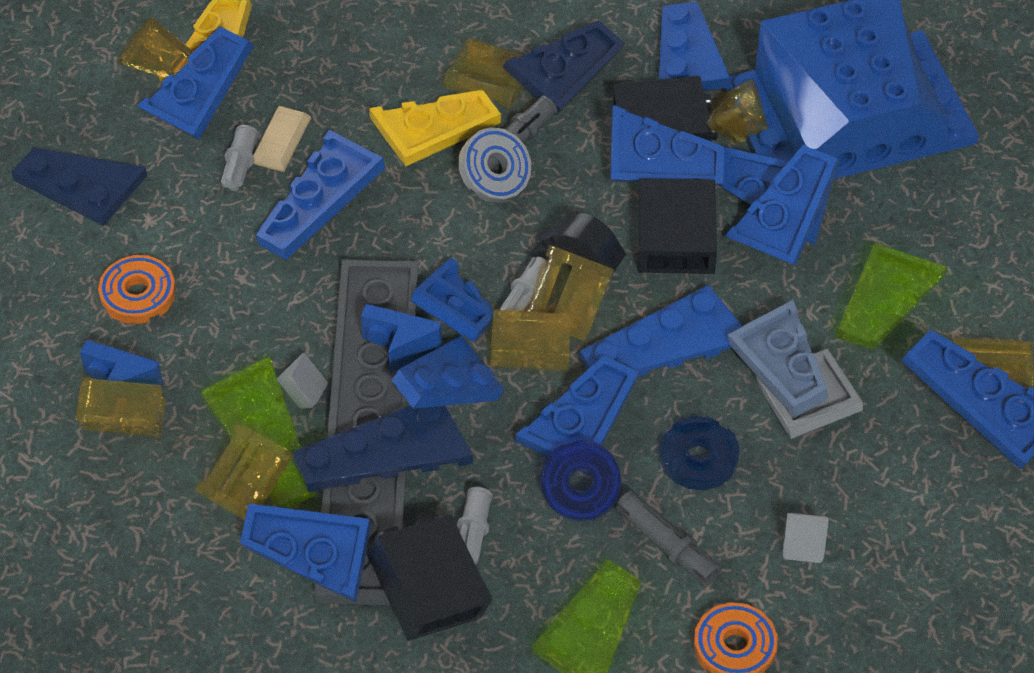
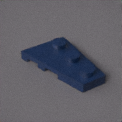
(567, 64)
(79, 182)

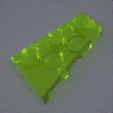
(886, 294)
(592, 624)

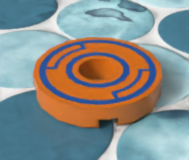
(133, 271)
(741, 621)

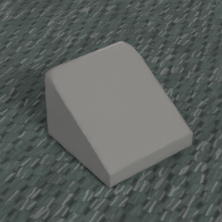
(303, 382)
(805, 537)

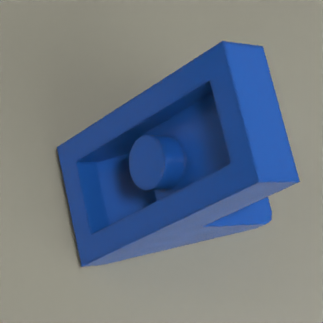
(406, 334)
(117, 365)

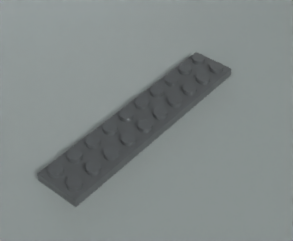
(362, 393)

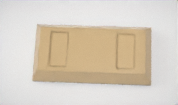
(281, 138)

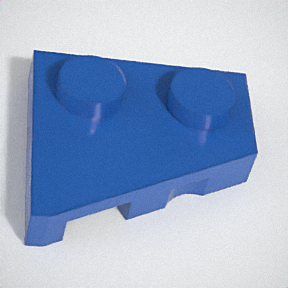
(454, 301)

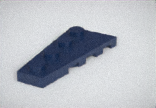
(383, 448)

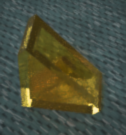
(155, 51)
(739, 113)

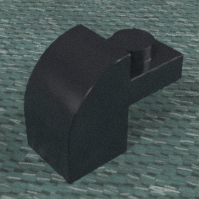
(583, 237)

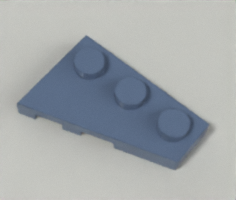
(781, 357)

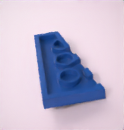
(326, 186)
(676, 333)
(979, 394)

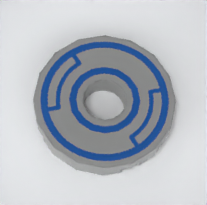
(511, 154)

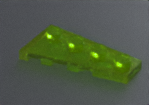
(258, 403)

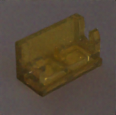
(120, 407)

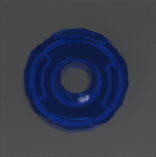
(694, 472)
(586, 504)

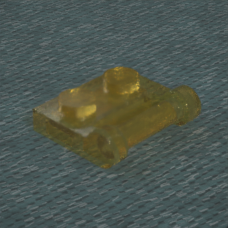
(485, 63)
(581, 293)
(252, 476)

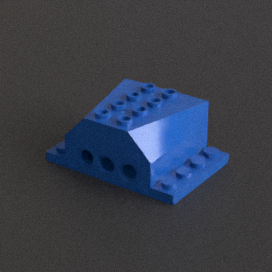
(853, 88)

